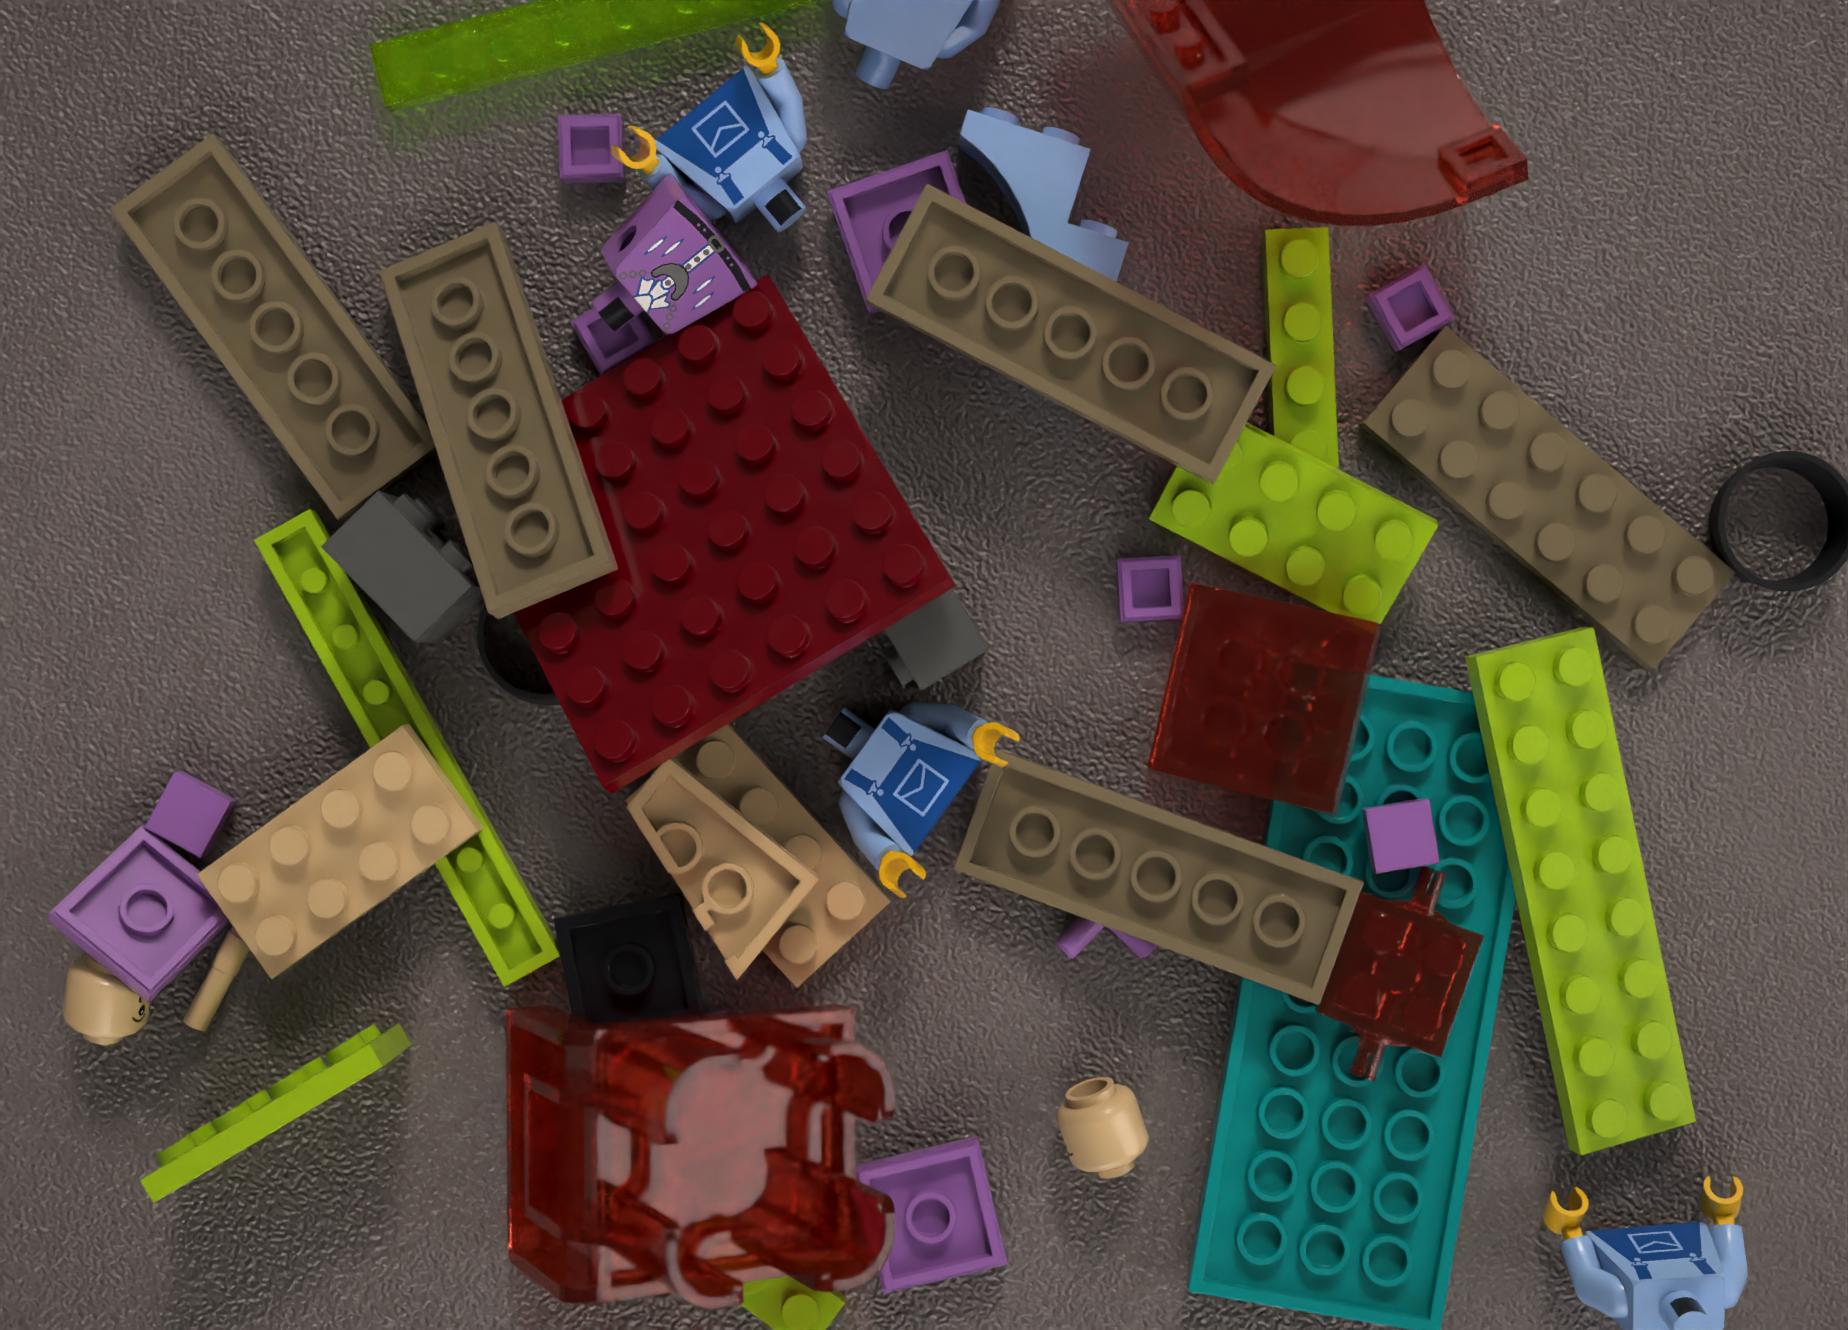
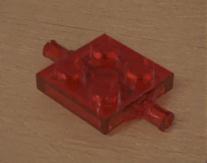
(1400, 974)

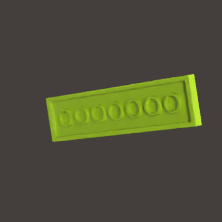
(1581, 889)

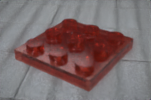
(1264, 697)

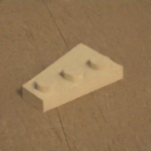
(722, 862)

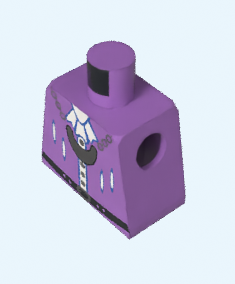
(669, 264)

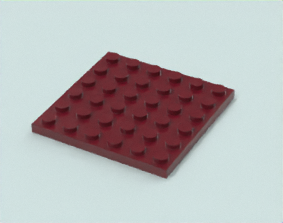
(740, 532)

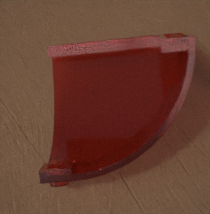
(1326, 105)

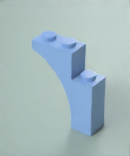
(1041, 182)

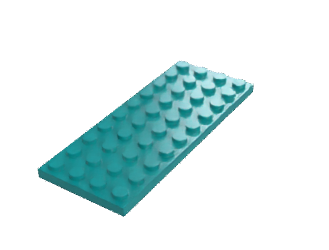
(1336, 1183)

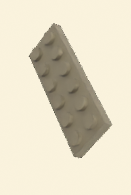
(276, 326)
(1070, 334)
(497, 421)
(1547, 498)
(1159, 876)

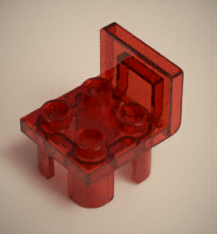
(692, 1153)

